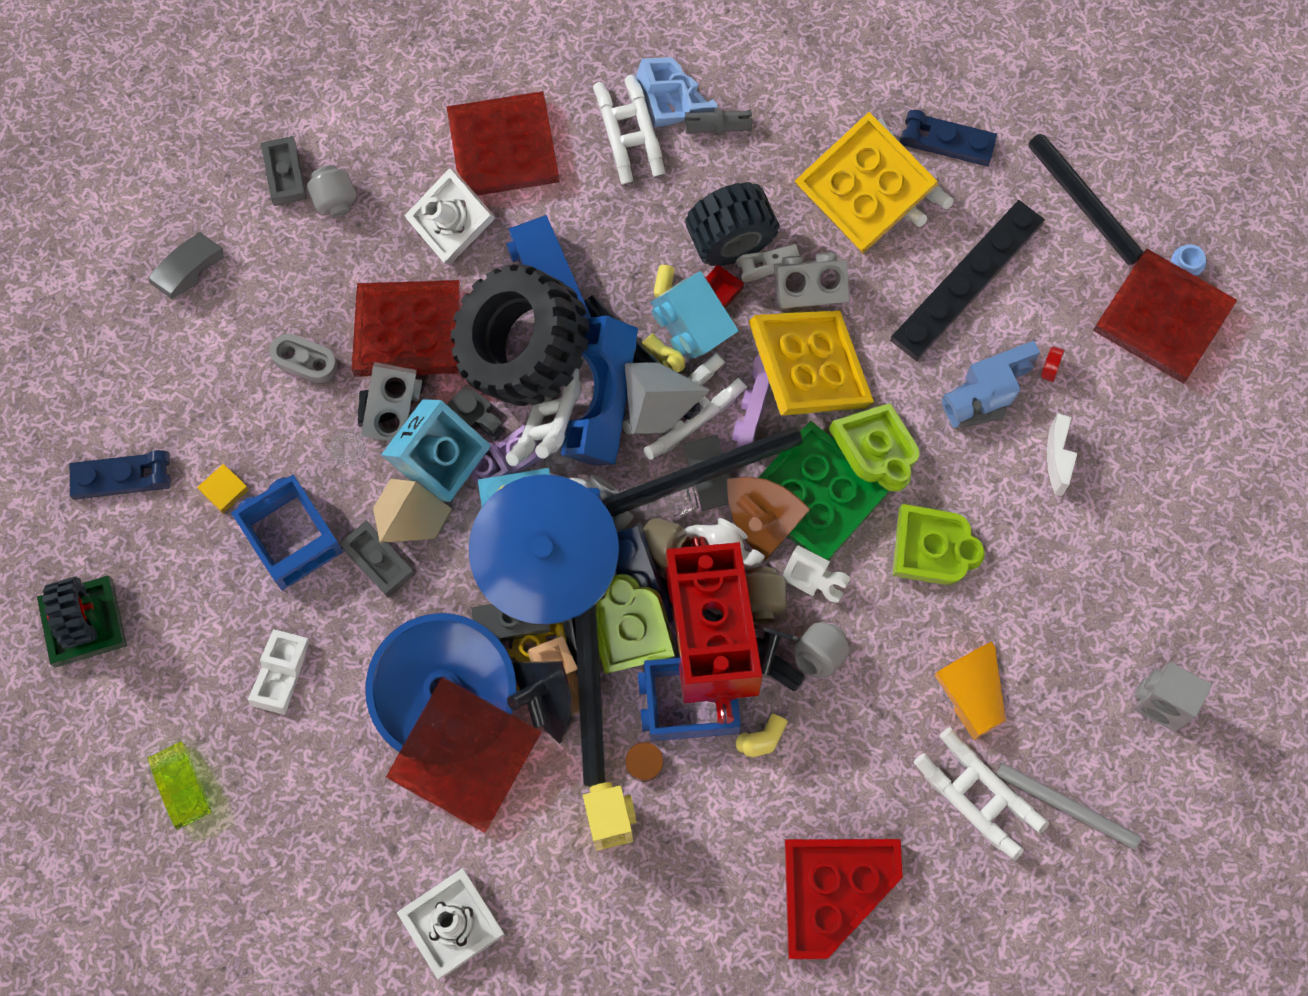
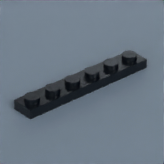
(967, 280)

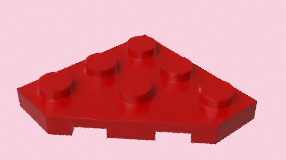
(834, 889)

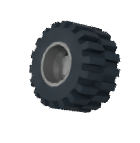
(731, 223)

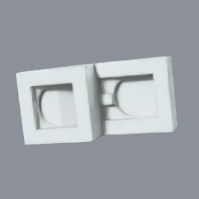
(1059, 460)
(279, 671)

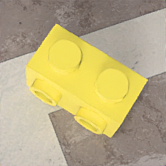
(609, 815)

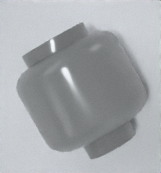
(331, 191)
(821, 650)

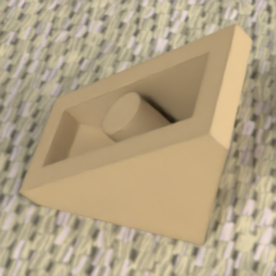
(409, 512)

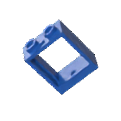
(303, 560)
(649, 716)

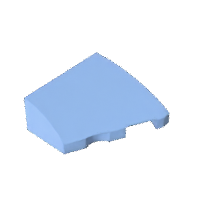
(667, 83)

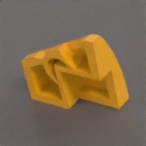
(975, 690)

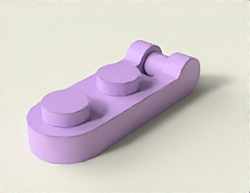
(753, 403)

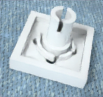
(444, 208)
(423, 918)

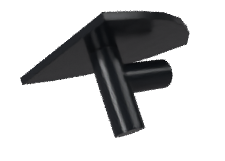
(768, 646)
(546, 693)

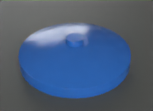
(544, 549)
(419, 655)

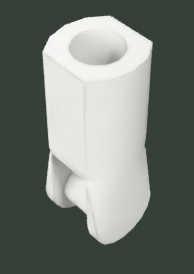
(768, 258)

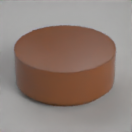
(644, 762)

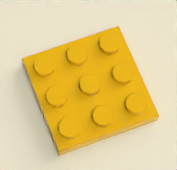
(866, 182)
(810, 362)

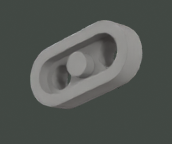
(305, 359)

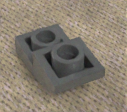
(180, 267)

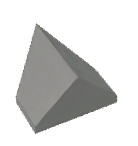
(658, 397)

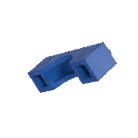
(597, 432)

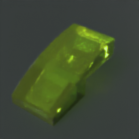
(179, 785)

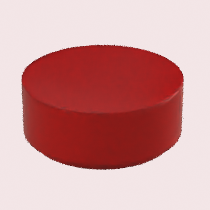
(1052, 363)

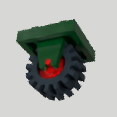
(80, 619)

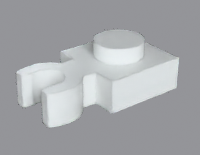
(810, 573)

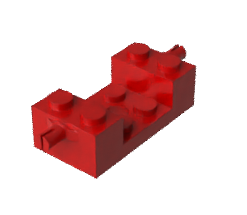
(721, 656)

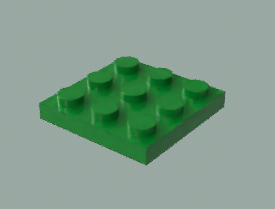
(829, 487)

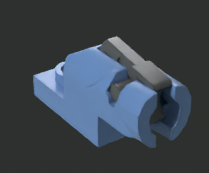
(989, 387)

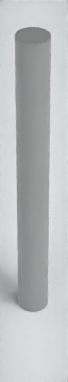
(1068, 806)

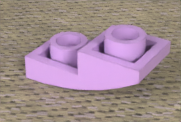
(495, 462)

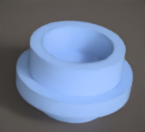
(1190, 259)

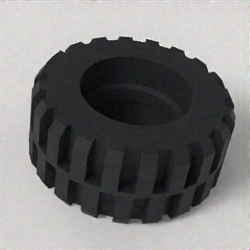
(485, 325)

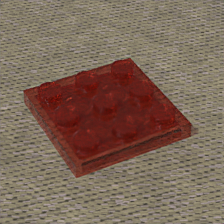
(503, 143)
(1165, 315)
(405, 326)
(463, 754)

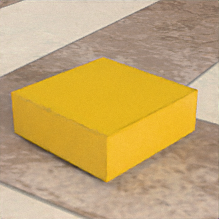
(223, 488)

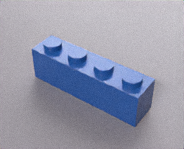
(537, 246)

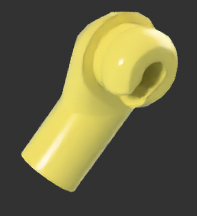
(664, 279)
(667, 356)
(764, 741)

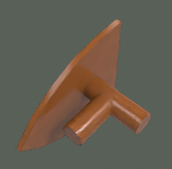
(764, 511)

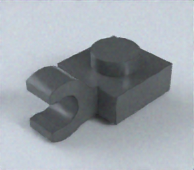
(476, 411)

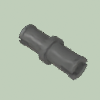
(718, 121)

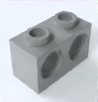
(811, 290)
(381, 401)
(1171, 696)

